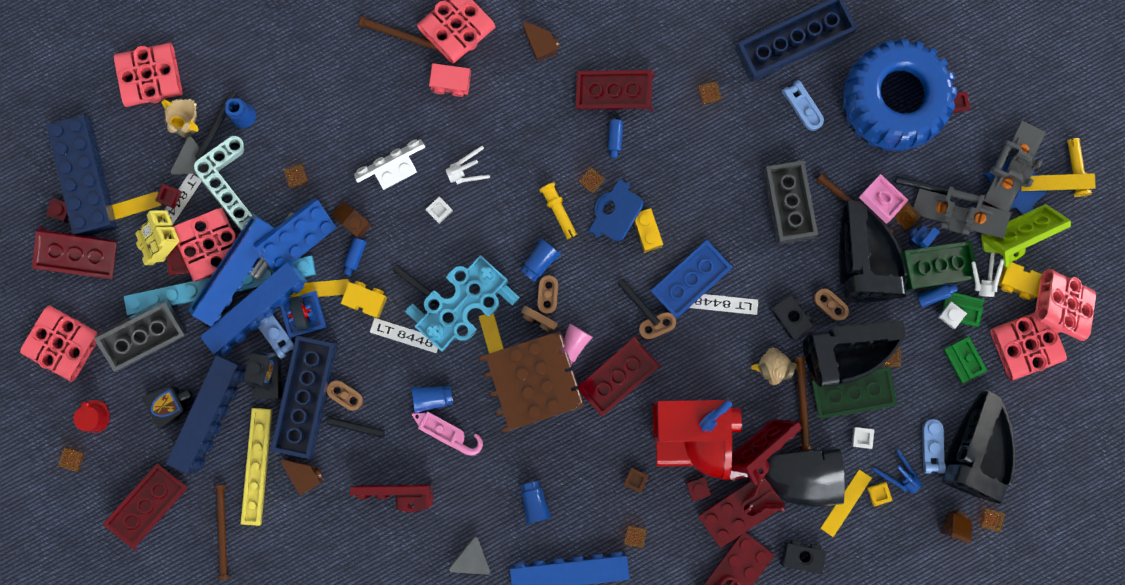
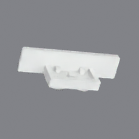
(393, 167)

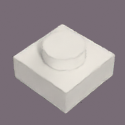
(439, 210)
(952, 315)
(862, 437)

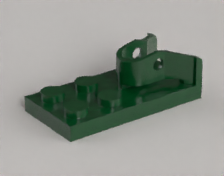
(939, 265)
(862, 395)

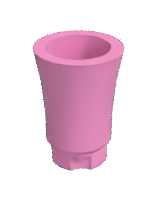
(574, 341)

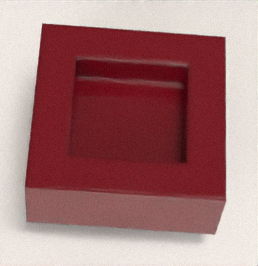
(961, 102)
(168, 196)
(57, 210)
(698, 489)

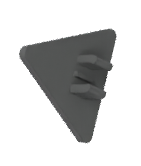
(186, 159)
(471, 560)

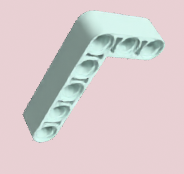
(224, 189)

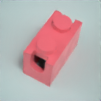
(450, 80)

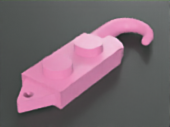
(446, 432)

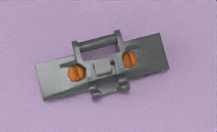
(1020, 169)
(959, 219)

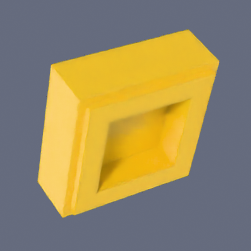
(879, 494)

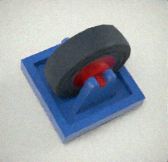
(303, 314)

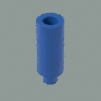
(615, 137)
(354, 255)
(937, 294)

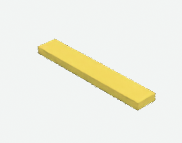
(256, 466)

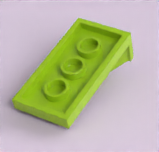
(1024, 232)

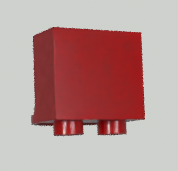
(684, 444)

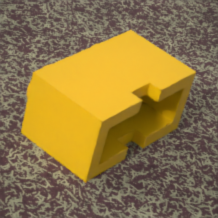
(647, 231)
(1016, 280)
(358, 296)

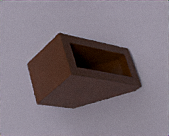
(541, 41)
(351, 219)
(302, 475)
(957, 526)

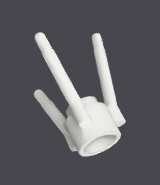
(456, 172)
(987, 287)

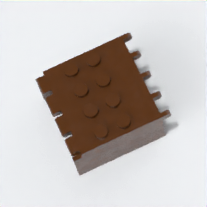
(533, 381)

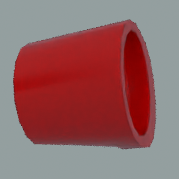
(92, 416)

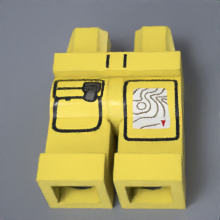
(154, 237)

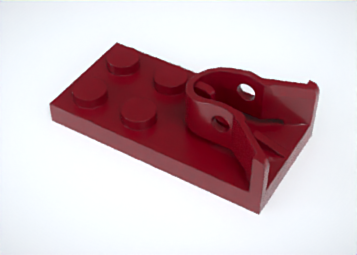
(614, 90)
(74, 254)
(618, 376)
(757, 449)
(419, 494)
(145, 506)
(741, 511)
(741, 563)

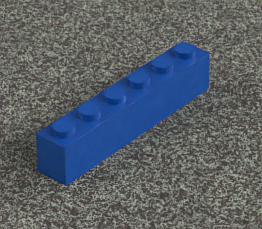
(230, 272)
(253, 309)
(572, 572)

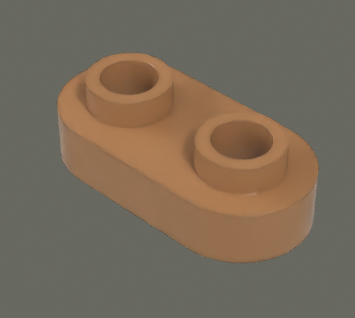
(547, 294)
(832, 302)
(545, 323)
(660, 328)
(345, 395)

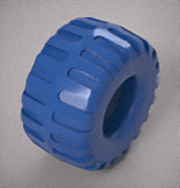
(878, 122)

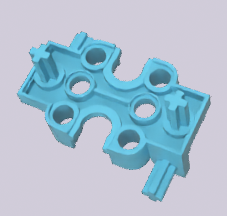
(479, 273)

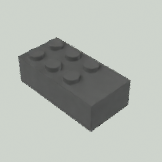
(790, 202)
(140, 334)

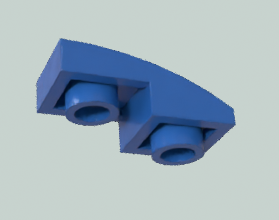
(922, 237)

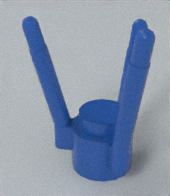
(910, 481)

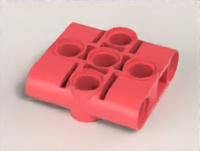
(471, 26)
(138, 89)
(186, 232)
(1065, 305)
(64, 361)
(1020, 362)

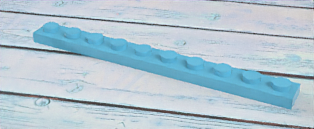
(189, 291)

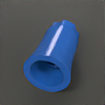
(244, 116)
(540, 260)
(431, 397)
(534, 503)

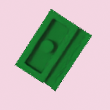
(968, 304)
(965, 360)

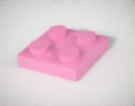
(883, 198)

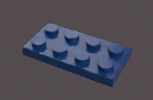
(295, 235)
(691, 279)

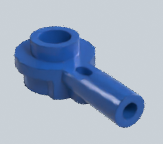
(709, 421)

